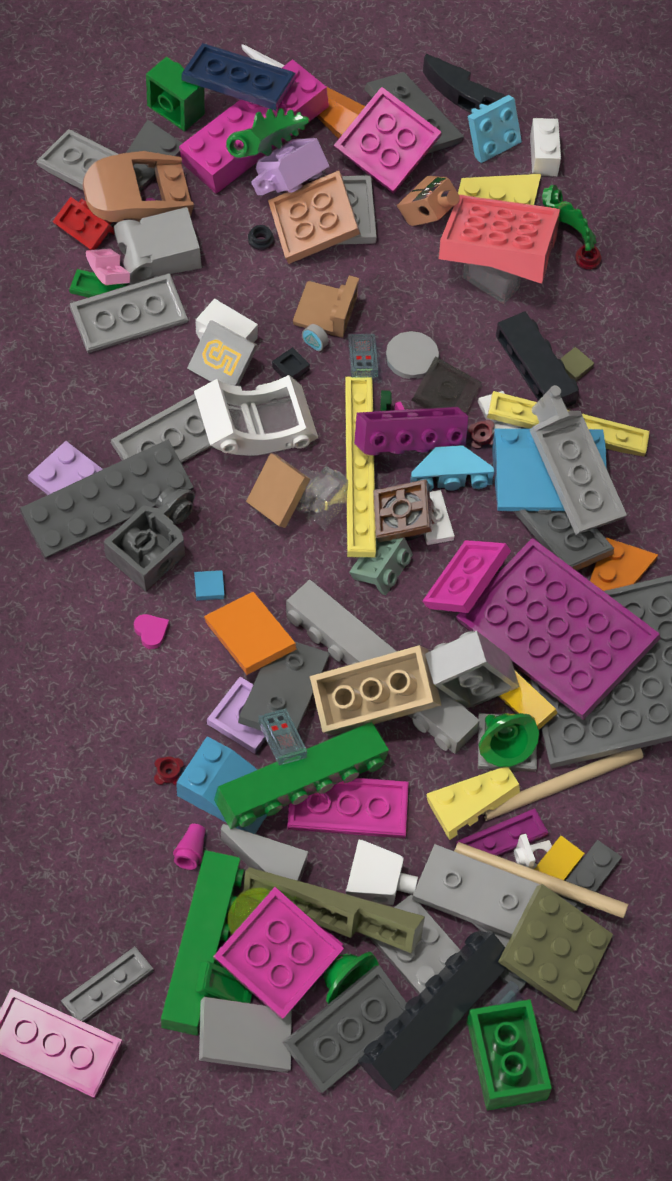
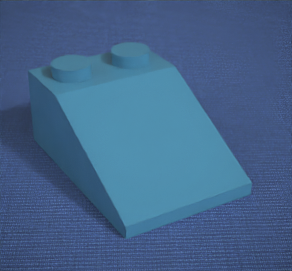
(208, 769)

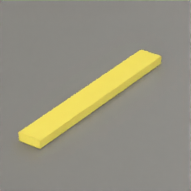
(359, 473)

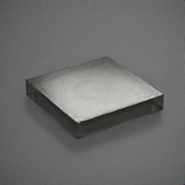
(446, 387)

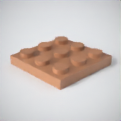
(314, 217)

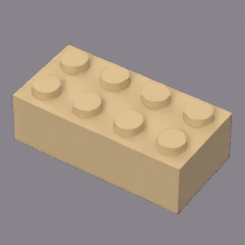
(374, 690)

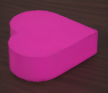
(151, 630)

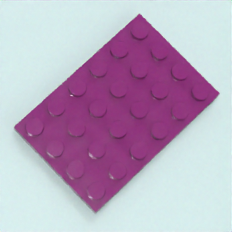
(560, 628)

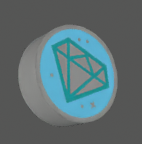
(315, 337)

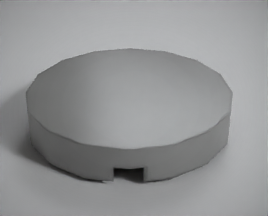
(411, 354)

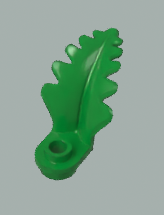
(266, 133)
(554, 199)

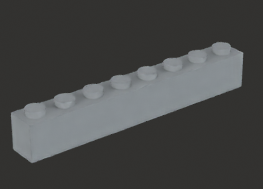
(354, 642)

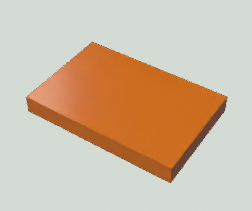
(250, 633)

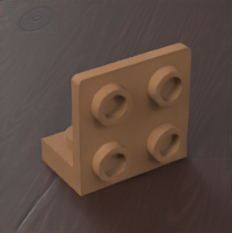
(327, 306)

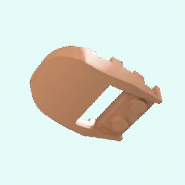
(114, 192)

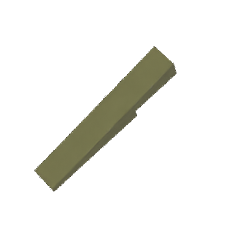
(344, 912)

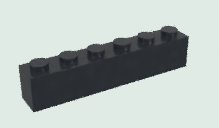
(434, 1011)

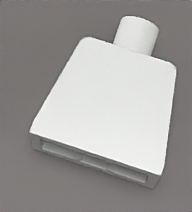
(378, 875)

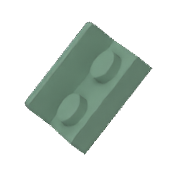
(386, 565)

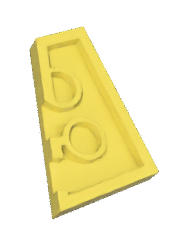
(503, 188)
(468, 799)

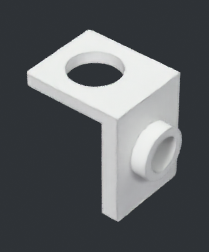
(524, 851)

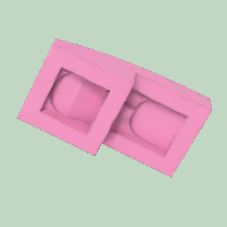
(107, 266)

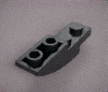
(456, 86)

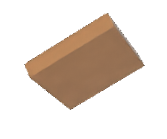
(278, 490)

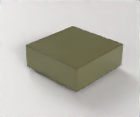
(576, 364)

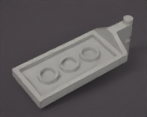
(574, 464)

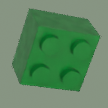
(173, 98)

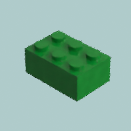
(508, 1055)

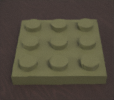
(555, 948)

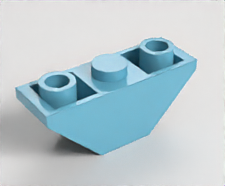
(450, 468)

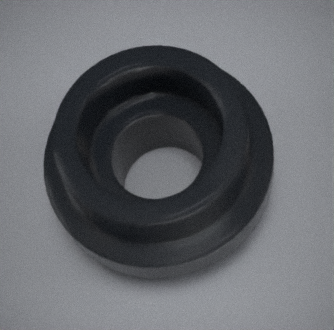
(260, 231)

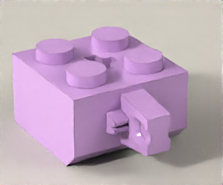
(290, 166)

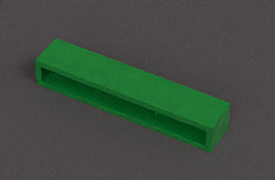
(280, 785)
(201, 939)

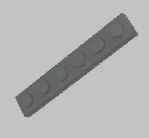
(588, 874)

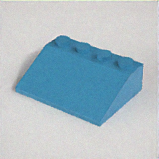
(521, 473)

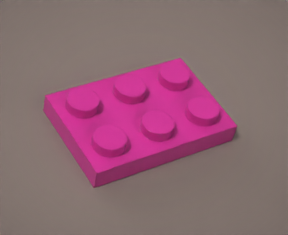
(466, 576)

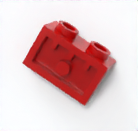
(82, 224)

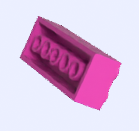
(206, 150)

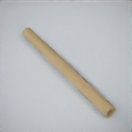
(565, 781)
(556, 885)

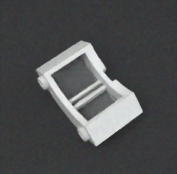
(256, 420)

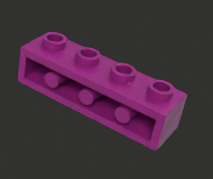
(410, 430)

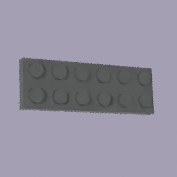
(103, 498)

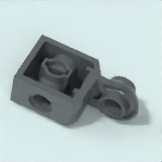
(149, 540)

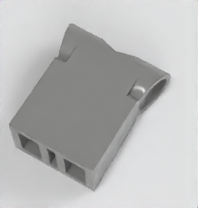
(158, 245)

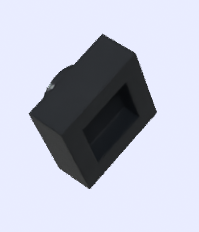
(290, 364)

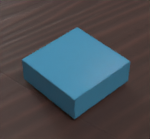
(209, 585)

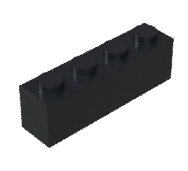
(535, 358)

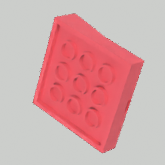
(501, 236)

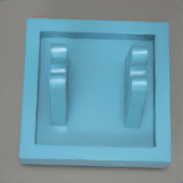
(494, 128)

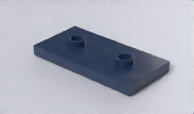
(238, 76)

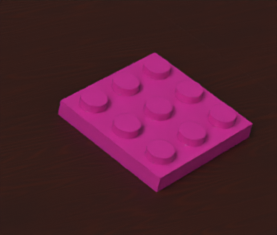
(387, 140)
(278, 953)

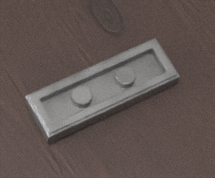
(107, 985)

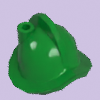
(508, 739)
(346, 971)

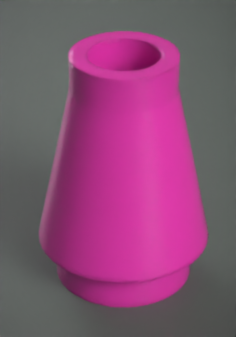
(190, 848)

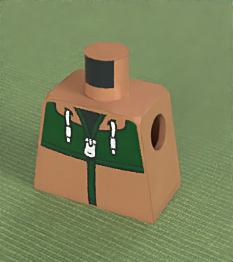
(435, 195)

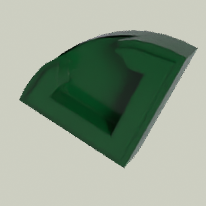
(385, 400)

